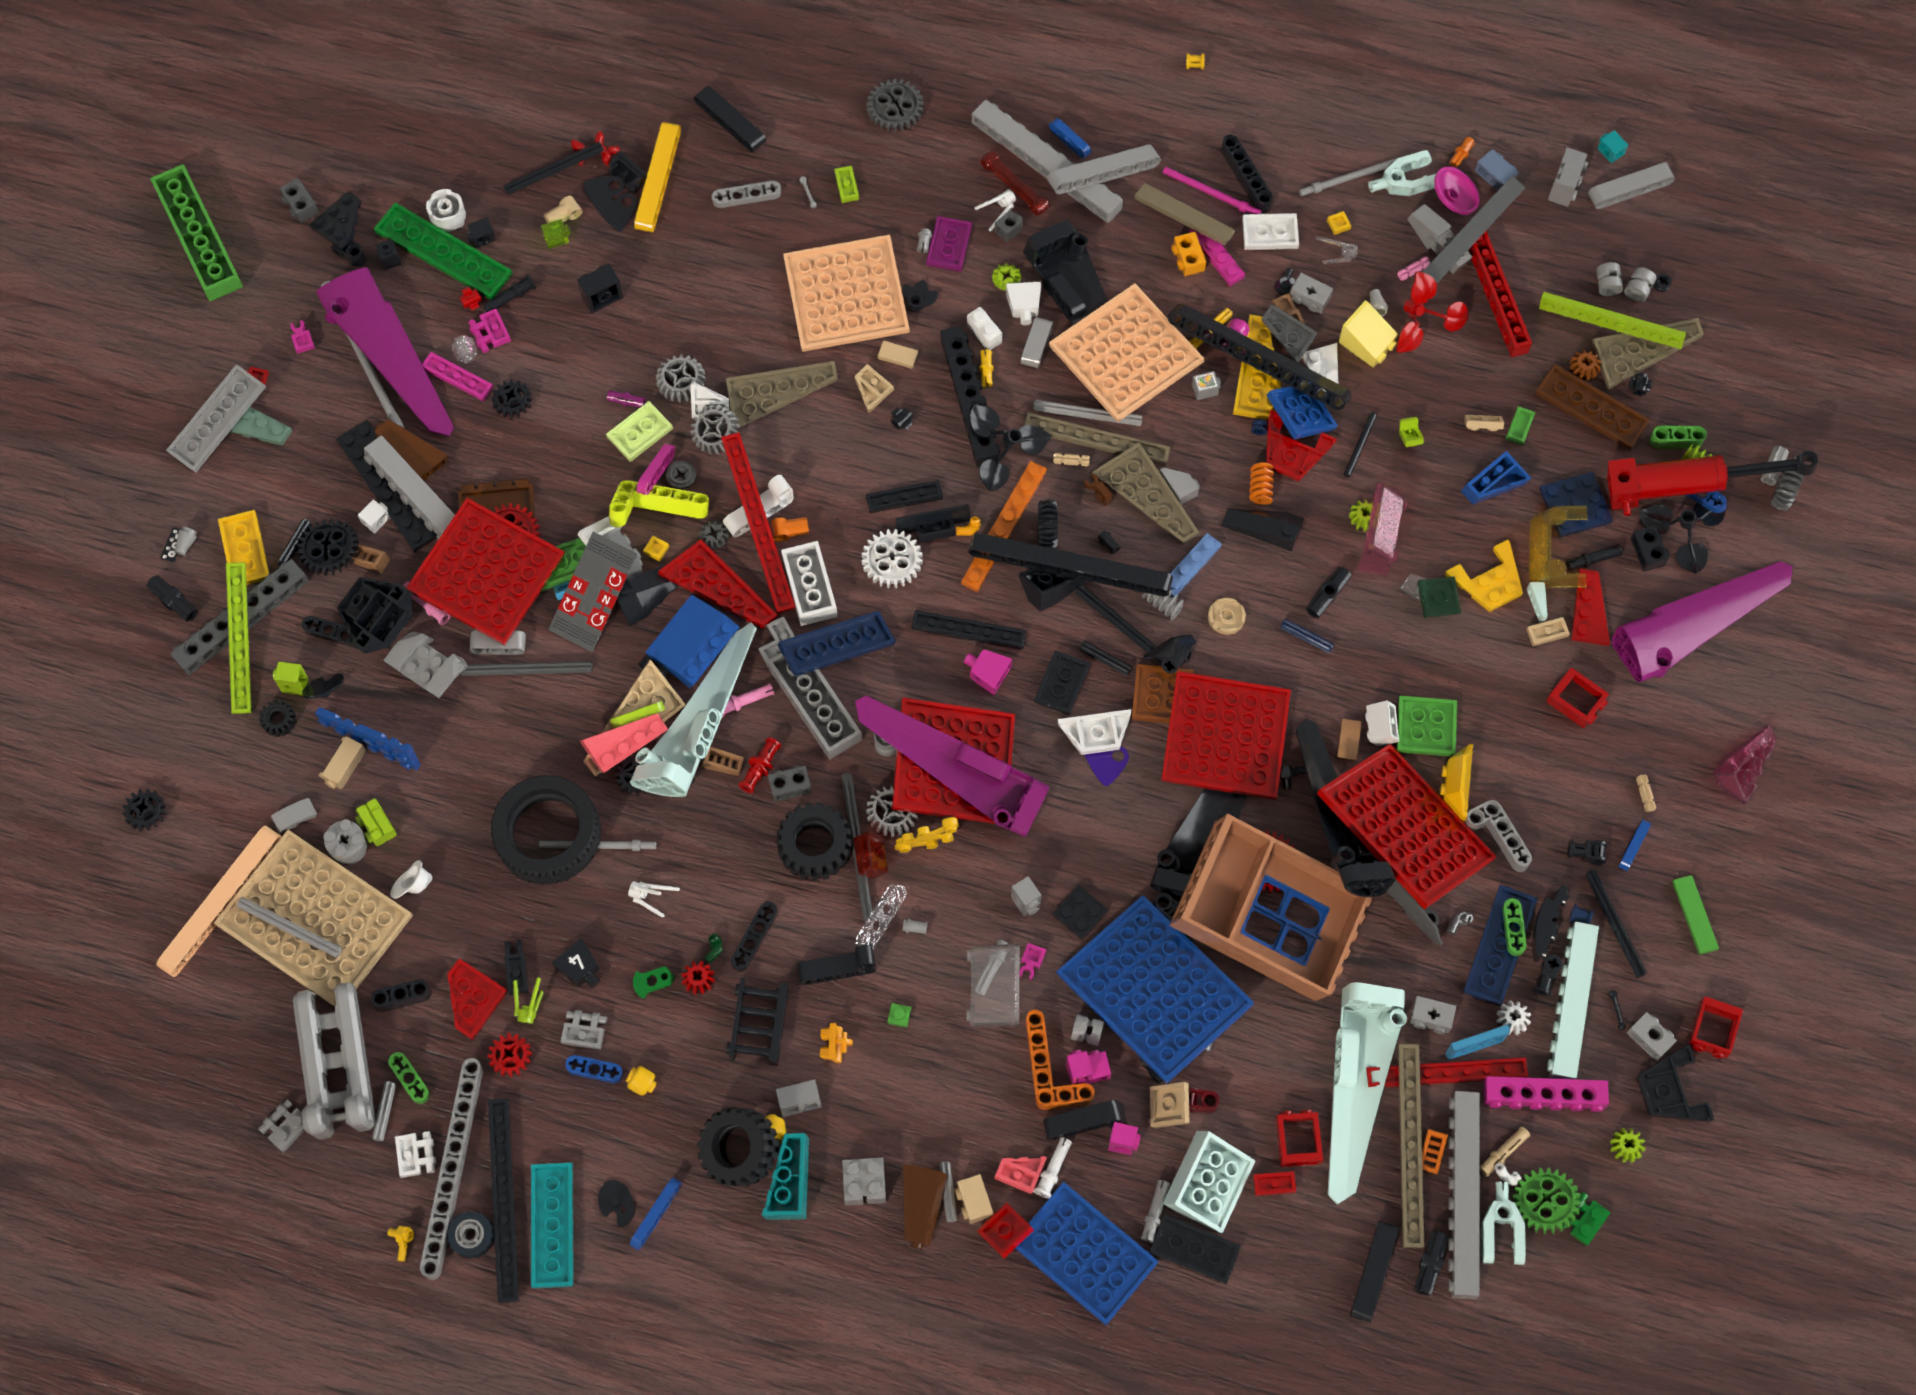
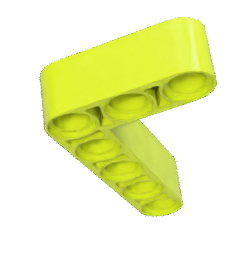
(659, 499)

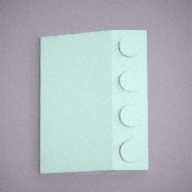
(1209, 1181)

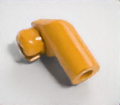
(970, 529)

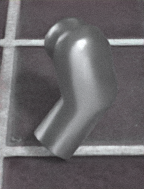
(1459, 920)

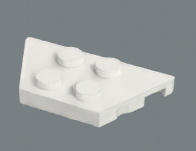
(1096, 731)

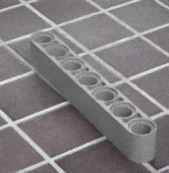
(1103, 169)

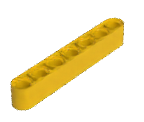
(657, 177)

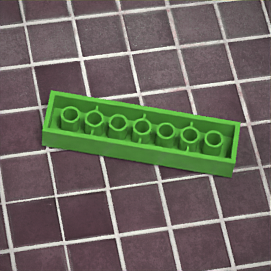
(196, 232)

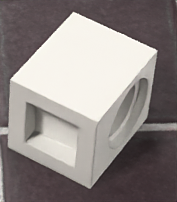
(374, 516)

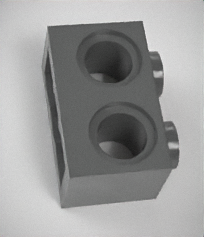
(300, 199)
(790, 789)

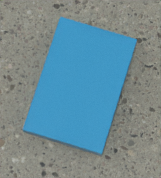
(1477, 1042)

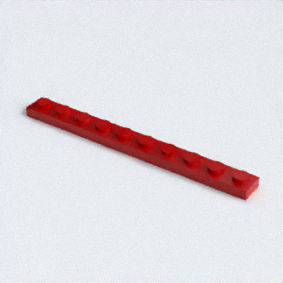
(758, 522)

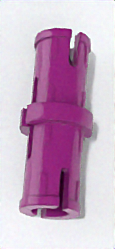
(614, 397)

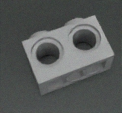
(1026, 897)

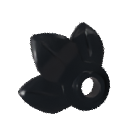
(919, 294)

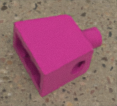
(988, 669)

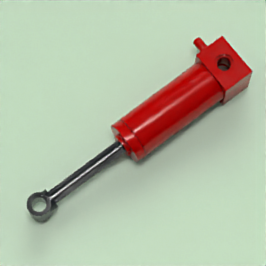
(1638, 482)

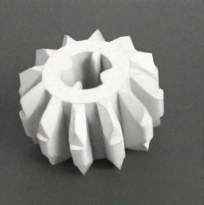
(1521, 1016)

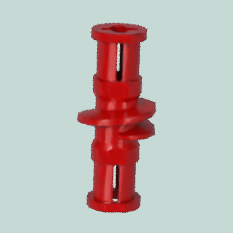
(759, 765)

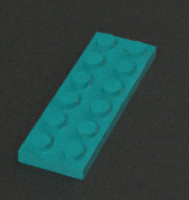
(552, 1225)

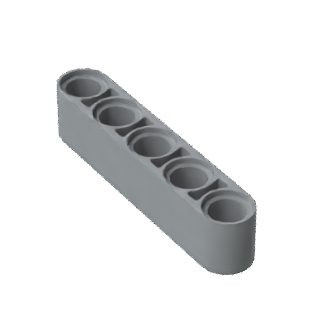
(1631, 185)

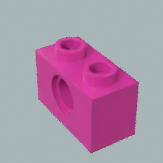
(1124, 1139)

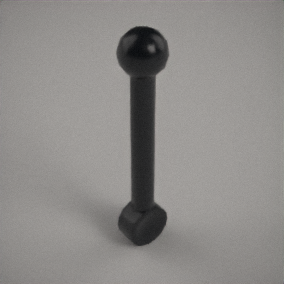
(1613, 994)

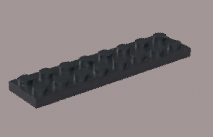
(405, 520)

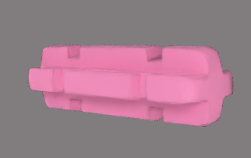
(1412, 268)

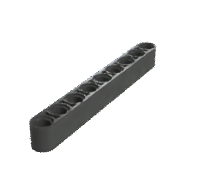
(1474, 229)

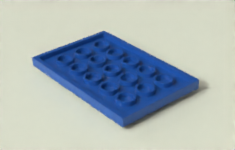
(1086, 1254)

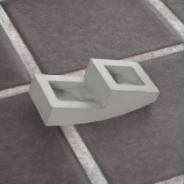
(293, 814)

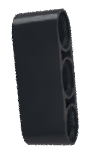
(391, 993)

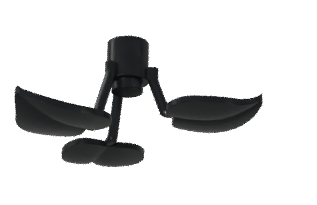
(1032, 439)
(1690, 557)

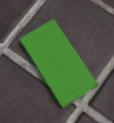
(1520, 425)

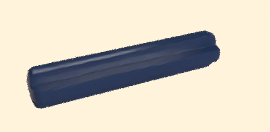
(1307, 636)

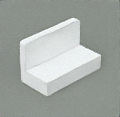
(601, 527)

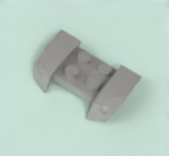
(424, 664)

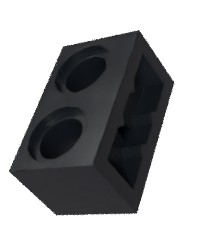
(1645, 549)

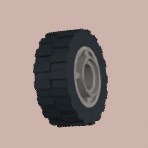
(458, 1234)

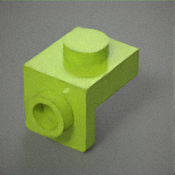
(1410, 432)

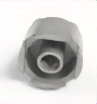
(337, 836)

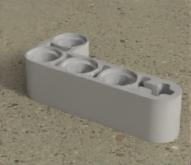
(1501, 837)

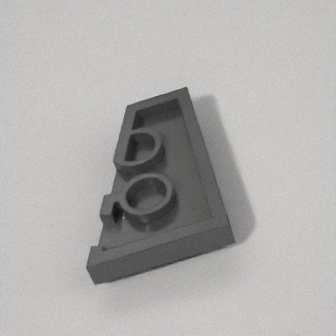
(1289, 332)

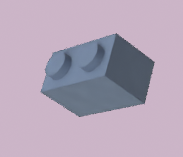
(1495, 169)

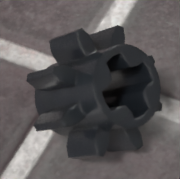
(1640, 384)
(901, 418)

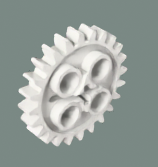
(889, 543)

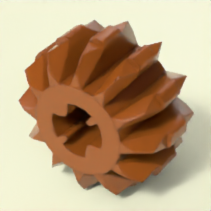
(1585, 365)

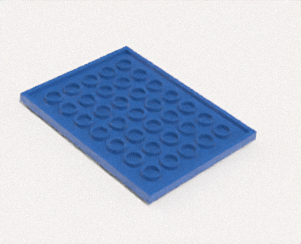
(1155, 989)

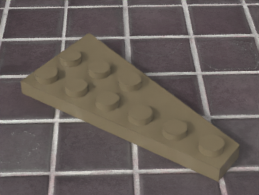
(1627, 355)
(766, 392)
(1141, 484)

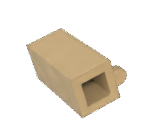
(343, 763)

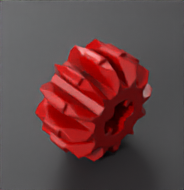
(705, 982)

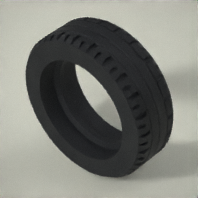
(526, 795)

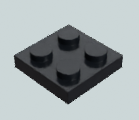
(1080, 912)

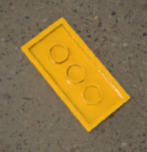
(244, 544)

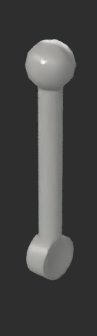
(803, 180)

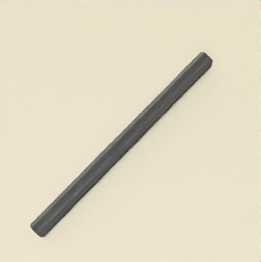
(527, 668)
(854, 827)

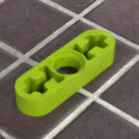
(637, 714)

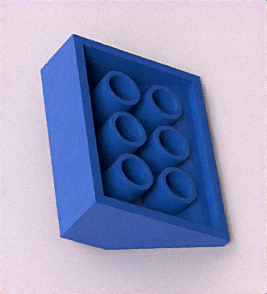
(692, 640)

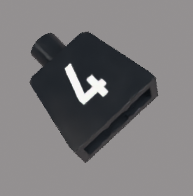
(578, 965)

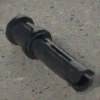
(515, 291)

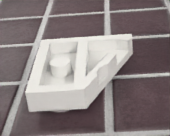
(704, 397)

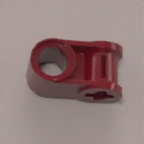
(1198, 1100)

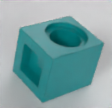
(1612, 146)

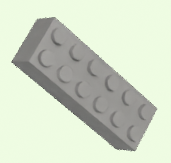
(817, 707)

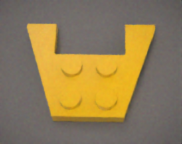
(1494, 586)

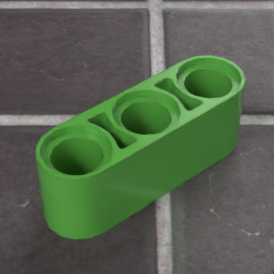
(1671, 442)

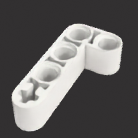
(773, 500)

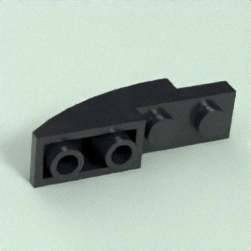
(1545, 925)

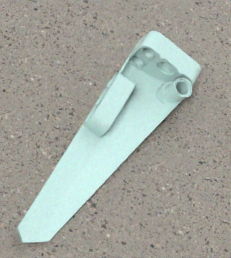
(675, 758)
(1362, 1041)

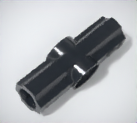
(1335, 585)
(172, 598)
(1431, 1263)

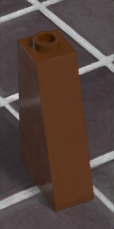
(416, 452)
(921, 1203)

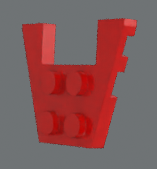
(1289, 455)

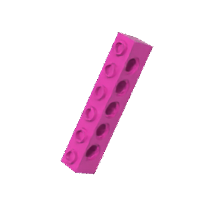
(1595, 1088)

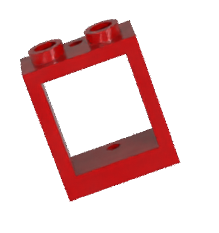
(1567, 709)
(1721, 1009)
(1303, 1159)

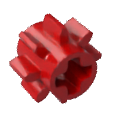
(470, 298)

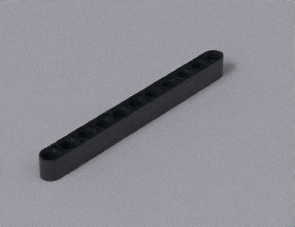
(1265, 363)
(1070, 564)

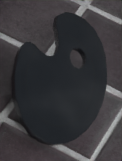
(321, 687)
(612, 1198)

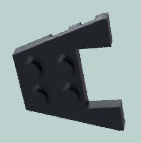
(1664, 1092)

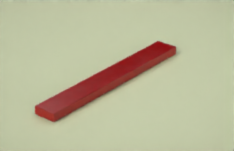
(1458, 1071)

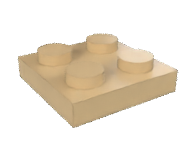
(1169, 1105)

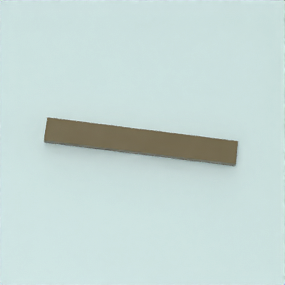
(1096, 438)

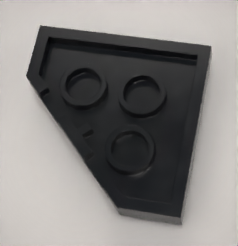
(338, 220)

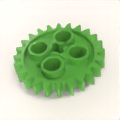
(1559, 1213)

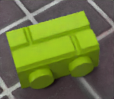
(375, 822)

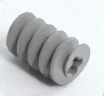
(1167, 604)

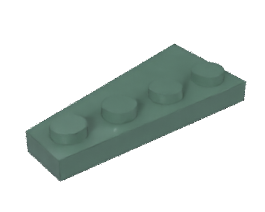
(262, 427)

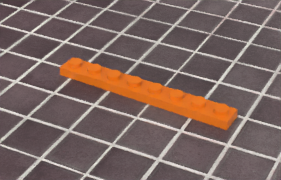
(1006, 521)

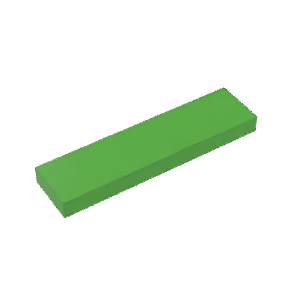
(1695, 915)

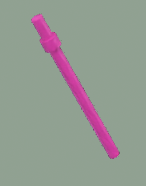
(1242, 205)

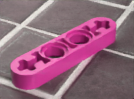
(655, 469)

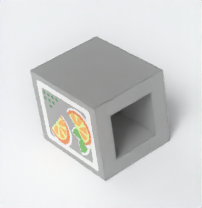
(1206, 385)

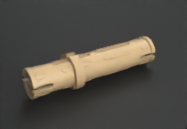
(1504, 1151)

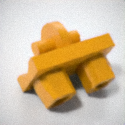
(837, 1043)

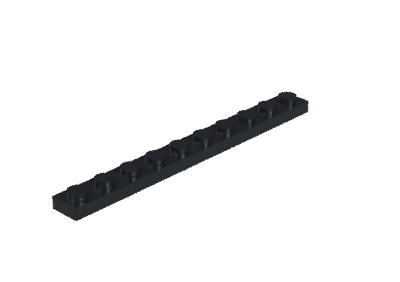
(503, 1201)

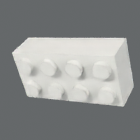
(809, 583)

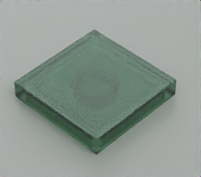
(1439, 597)

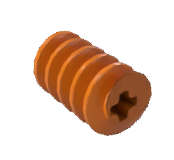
(1261, 484)

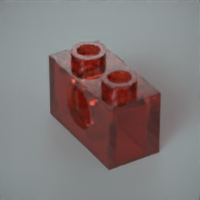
(870, 855)

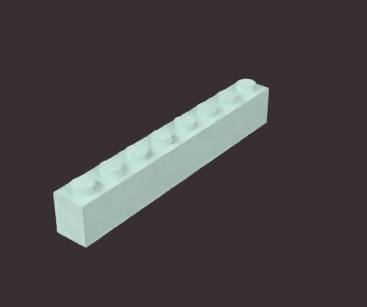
(1573, 1001)

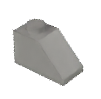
(1181, 484)

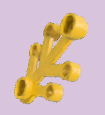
(928, 838)

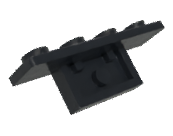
(935, 523)

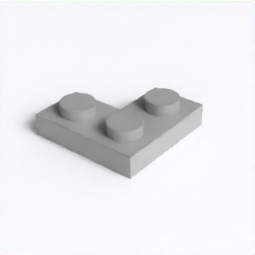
(780, 631)

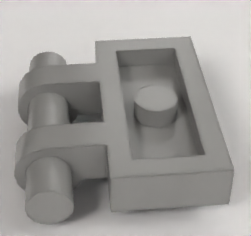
(581, 1035)
(288, 1130)

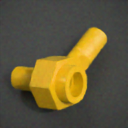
(403, 1236)

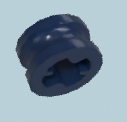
(1259, 427)

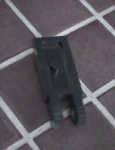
(516, 968)

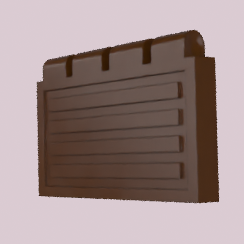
(505, 493)

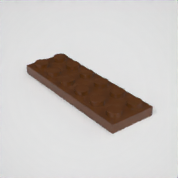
(1592, 407)

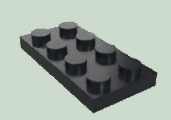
(1195, 1249)

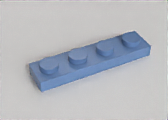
(1193, 563)

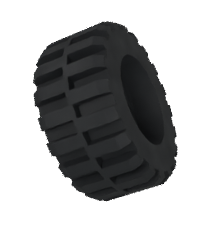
(807, 818)
(714, 1146)

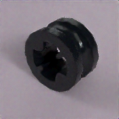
(1662, 288)

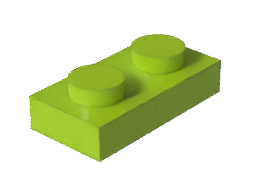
(846, 184)

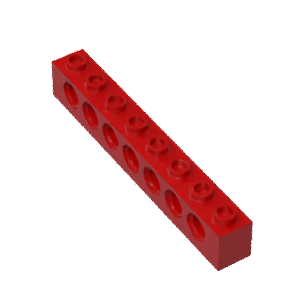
(1500, 296)

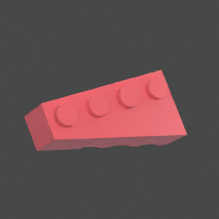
(618, 743)

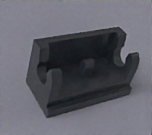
(628, 171)

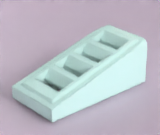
(1537, 595)

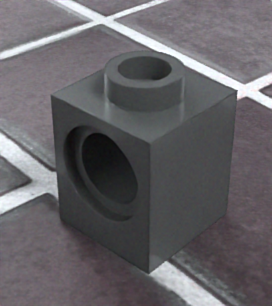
(1009, 232)

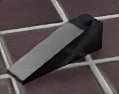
(1268, 526)
(1046, 588)
(642, 594)

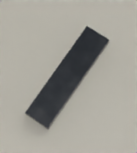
(904, 496)

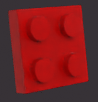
(1005, 1230)

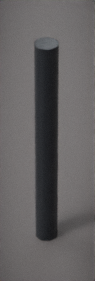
(1360, 444)

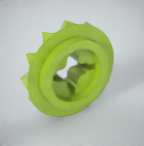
(997, 277)

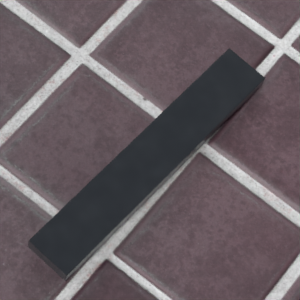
(969, 629)

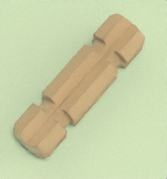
(1071, 459)
(1646, 793)

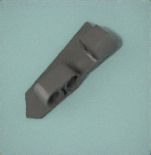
(1415, 912)

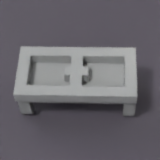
(798, 1098)

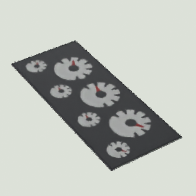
(168, 552)

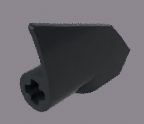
(1173, 652)

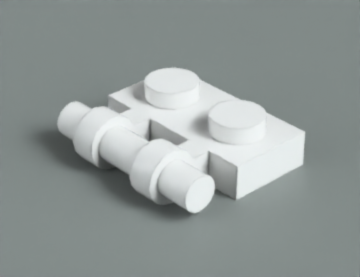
(408, 1154)

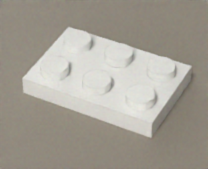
(1270, 231)

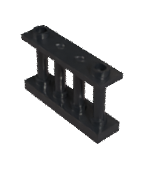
(774, 1033)

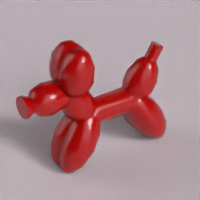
(606, 154)

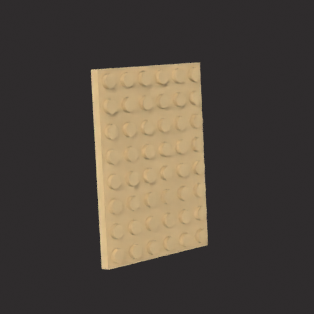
(323, 899)

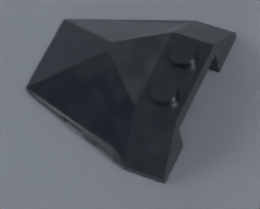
(375, 613)

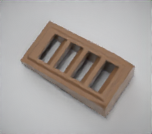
(378, 563)
(720, 767)

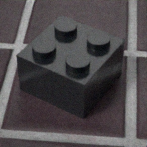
(600, 288)

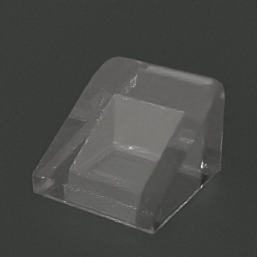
(1410, 585)

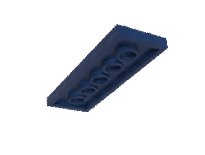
(836, 643)
(1493, 962)

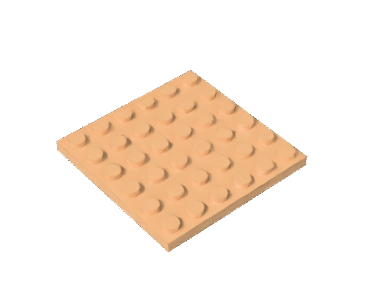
(846, 293)
(1126, 352)

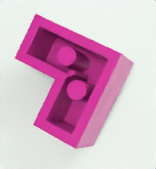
(1087, 1067)

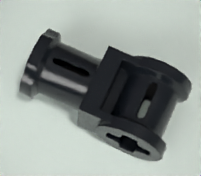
(1590, 851)
(1548, 975)

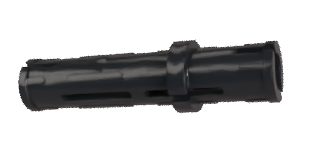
(1586, 560)

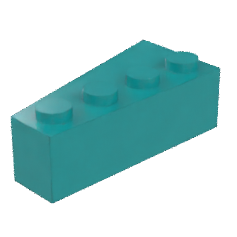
(790, 1180)

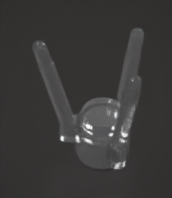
(1348, 250)

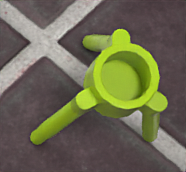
(527, 1013)

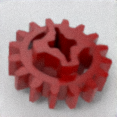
(514, 1049)

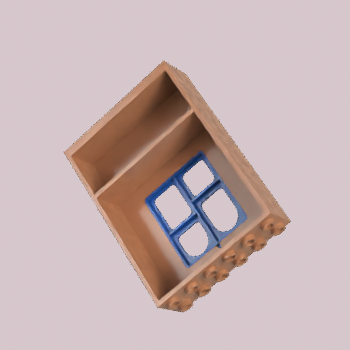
(1226, 892)

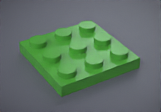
(1427, 726)

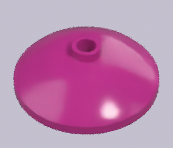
(1456, 190)

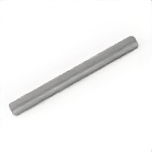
(1084, 412)
(289, 927)

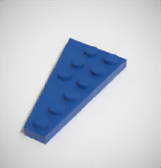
(375, 740)

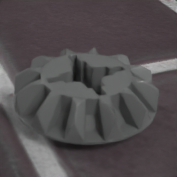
(683, 467)
(722, 536)

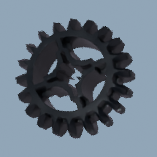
(1047, 523)

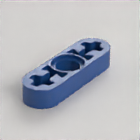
(1070, 138)
(1708, 503)
(1634, 845)
(579, 1071)

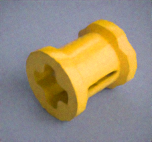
(1195, 61)

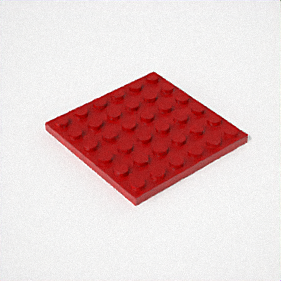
(485, 571)
(983, 729)
(1226, 735)

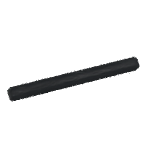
(553, 168)
(1116, 620)
(1616, 924)

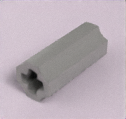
(1777, 454)

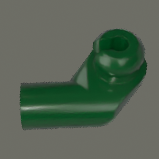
(716, 948)

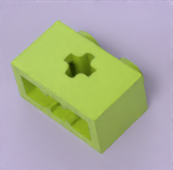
(290, 678)

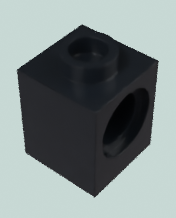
(481, 232)
(388, 254)

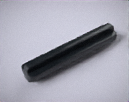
(292, 544)
(1105, 658)

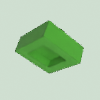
(899, 1015)

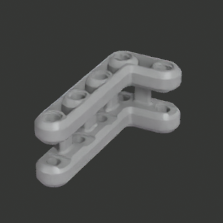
(357, 1100)

